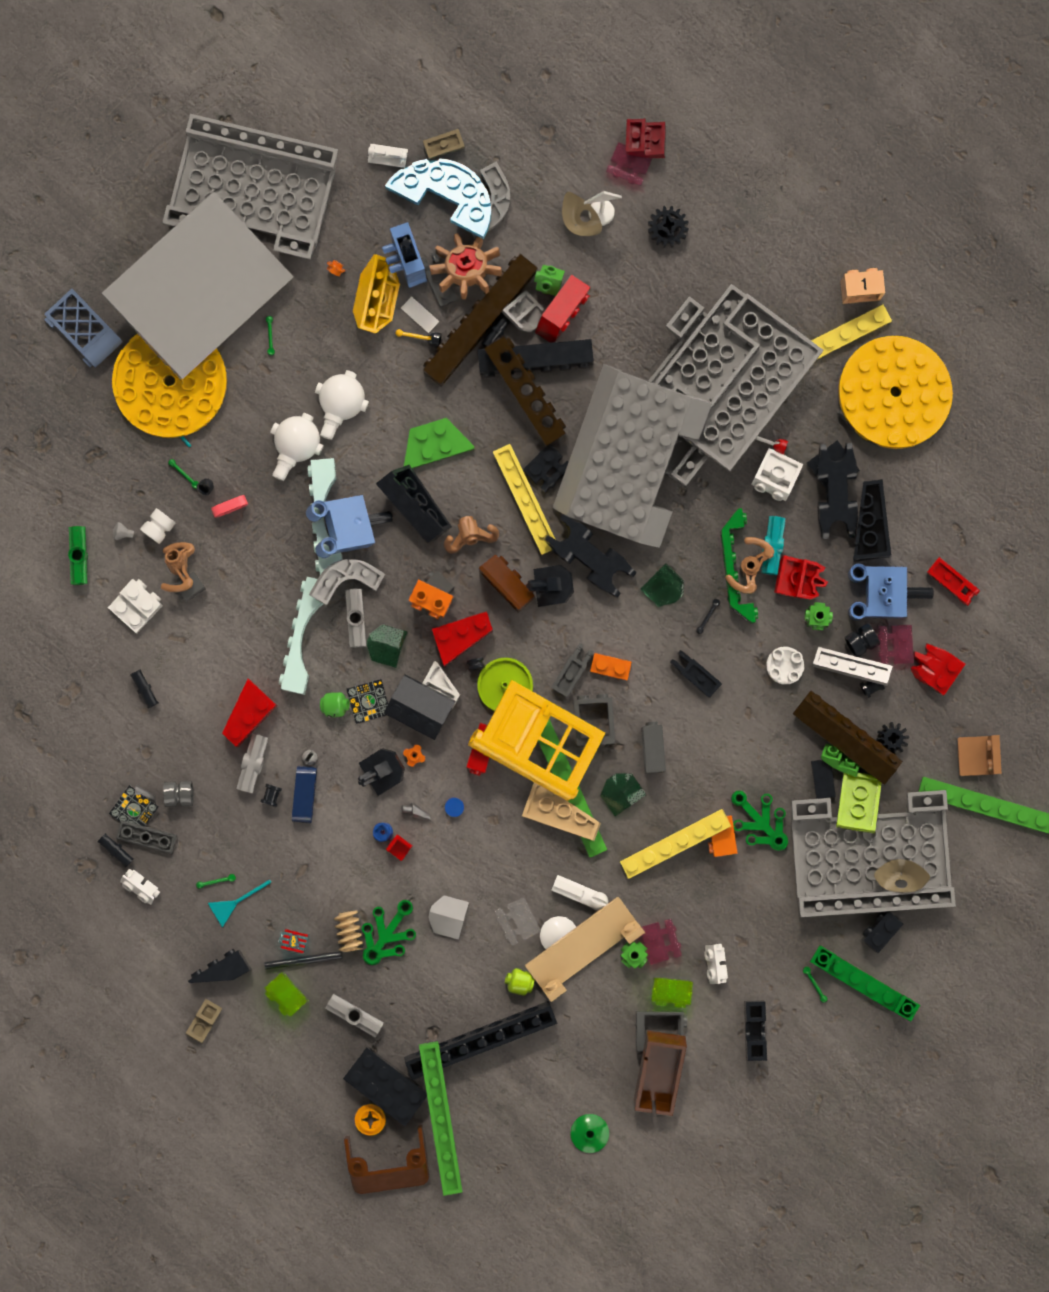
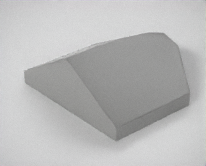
(524, 312)
(448, 916)

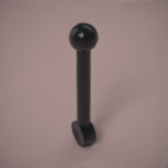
(716, 602)

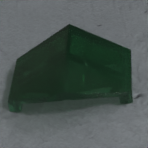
(664, 586)
(386, 645)
(621, 792)

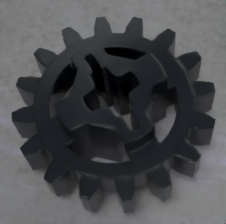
(661, 229)

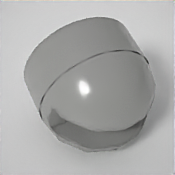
(313, 759)

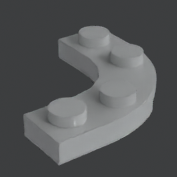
(499, 192)
(341, 571)

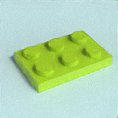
(859, 803)

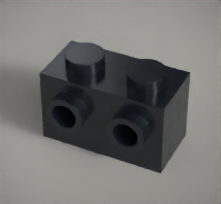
(882, 931)

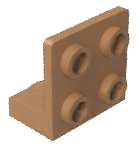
(979, 755)

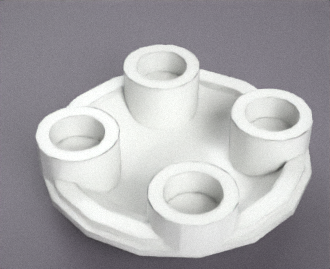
(785, 665)
(554, 930)

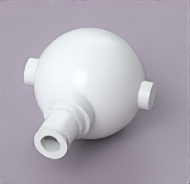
(340, 399)
(295, 441)

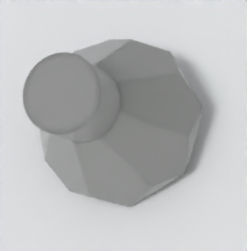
(121, 531)

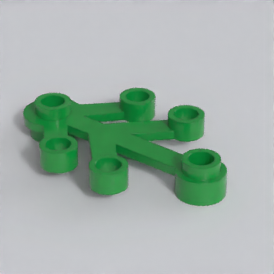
(761, 823)
(386, 935)

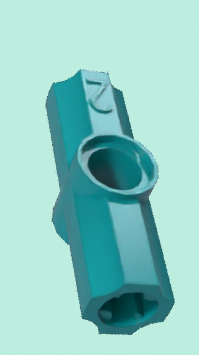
(775, 538)

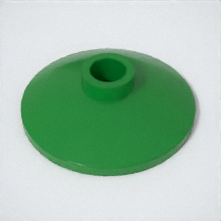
(587, 1123)

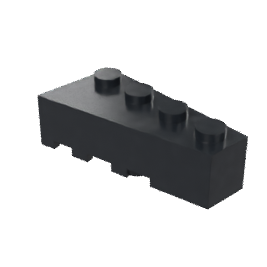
(872, 528)

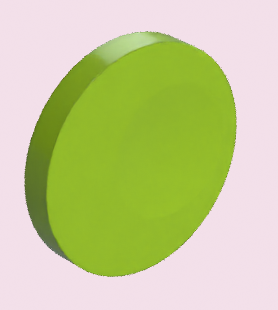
(496, 678)

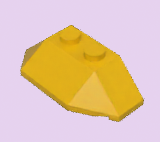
(376, 295)

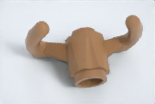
(470, 534)
(177, 565)
(751, 587)

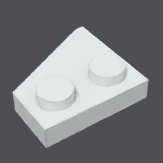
(440, 682)

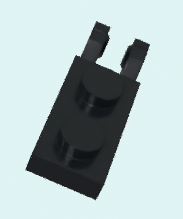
(697, 675)

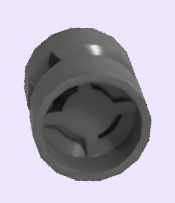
(177, 794)

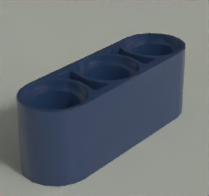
(304, 794)

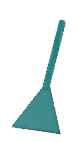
(224, 909)

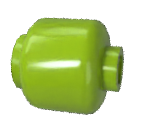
(519, 982)

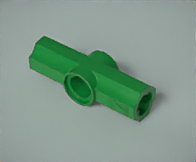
(78, 568)

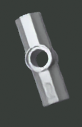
(354, 605)
(252, 763)
(343, 1008)

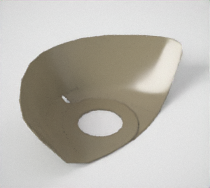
(571, 212)
(911, 873)

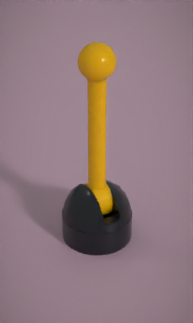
(433, 338)

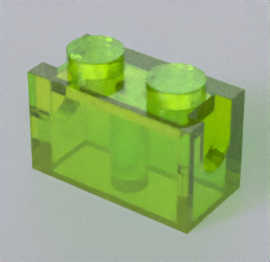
(671, 991)
(285, 994)

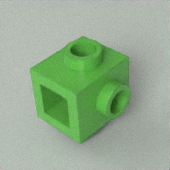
(549, 280)
(813, 621)
(628, 948)

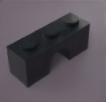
(755, 1030)

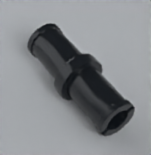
(496, 330)
(144, 689)
(115, 850)

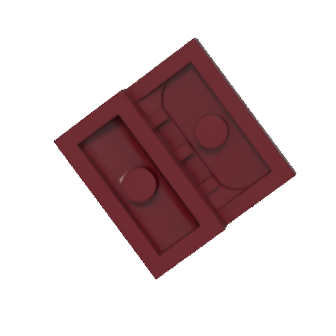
(645, 138)

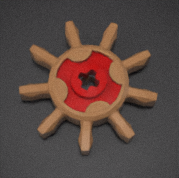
(466, 265)

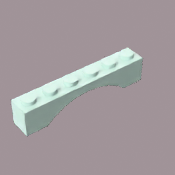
(323, 477)
(295, 675)

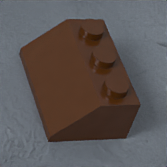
(506, 582)

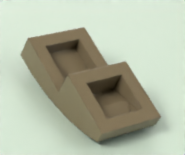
(203, 1021)

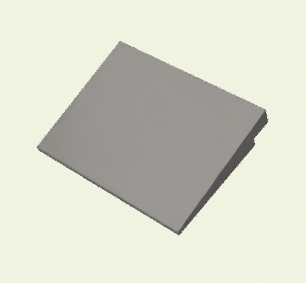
(197, 285)
(744, 366)

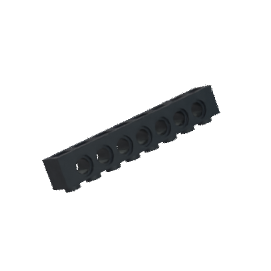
(487, 1037)

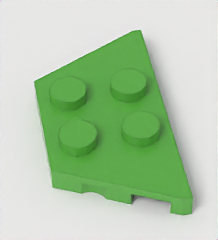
(434, 443)

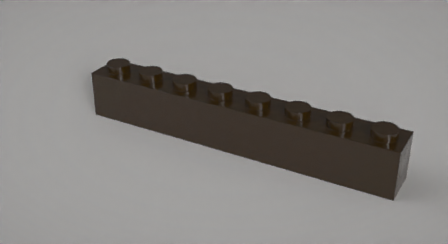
(479, 321)

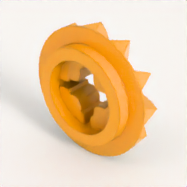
(363, 1126)

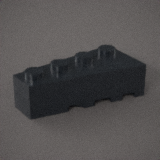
(414, 502)

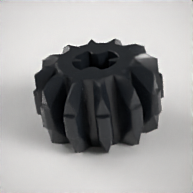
(887, 733)

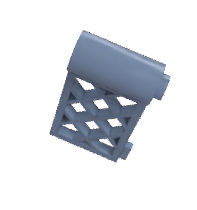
(97, 348)

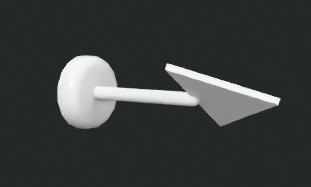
(603, 207)

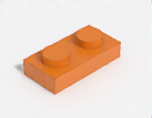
(610, 666)

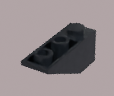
(228, 969)

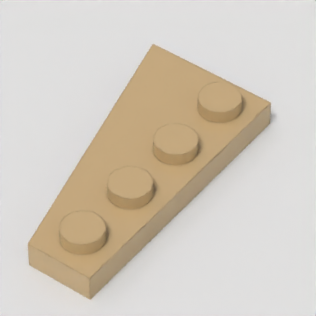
(558, 813)

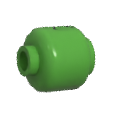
(334, 704)

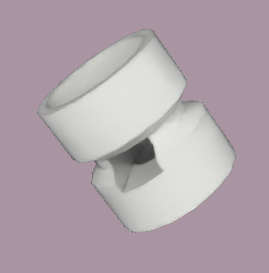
(157, 526)

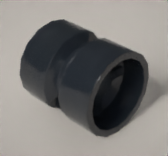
(863, 640)

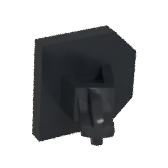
(552, 585)
(381, 770)

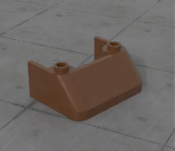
(414, 1174)

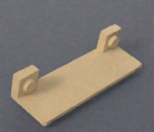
(583, 946)

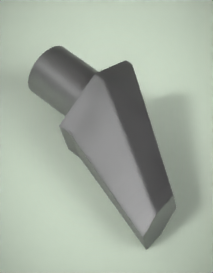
(139, 790)
(415, 812)

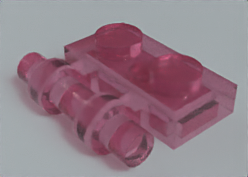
(635, 163)
(902, 644)
(655, 943)

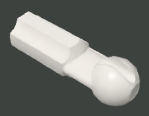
(580, 893)

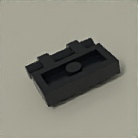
(543, 464)

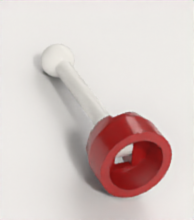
(779, 445)

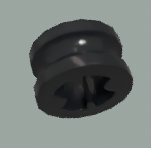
(475, 664)

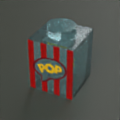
(294, 940)

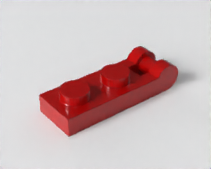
(952, 581)

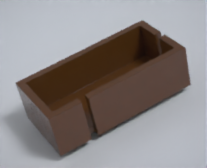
(660, 1072)

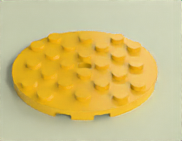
(165, 409)
(889, 419)

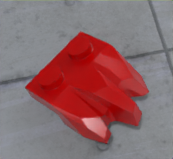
(799, 578)
(937, 668)

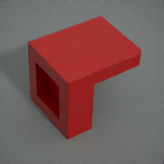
(399, 847)

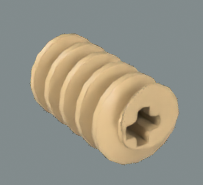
(348, 931)

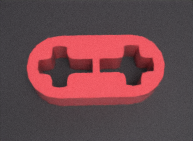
(229, 506)

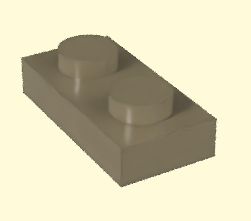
(443, 144)

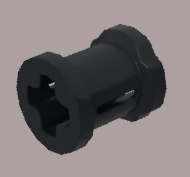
(869, 688)
(271, 795)

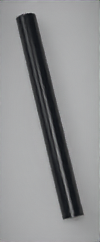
(303, 960)

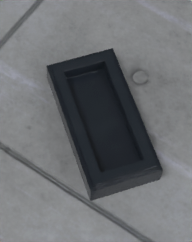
(823, 779)

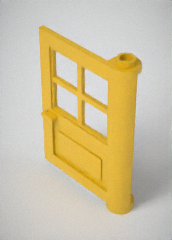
(519, 726)

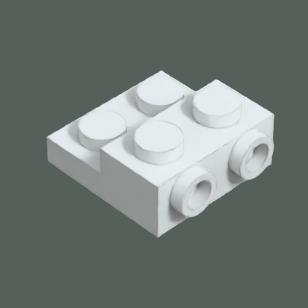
(776, 475)
(135, 605)

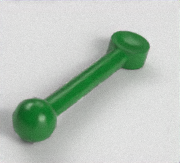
(270, 351)
(172, 463)
(231, 877)
(806, 970)

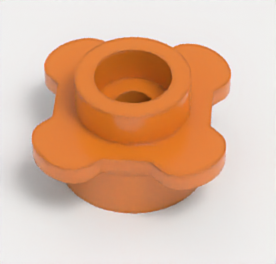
(335, 268)
(415, 750)

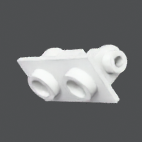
(387, 155)
(133, 883)
(716, 973)

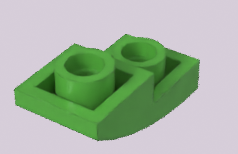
(839, 761)

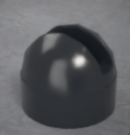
(205, 486)

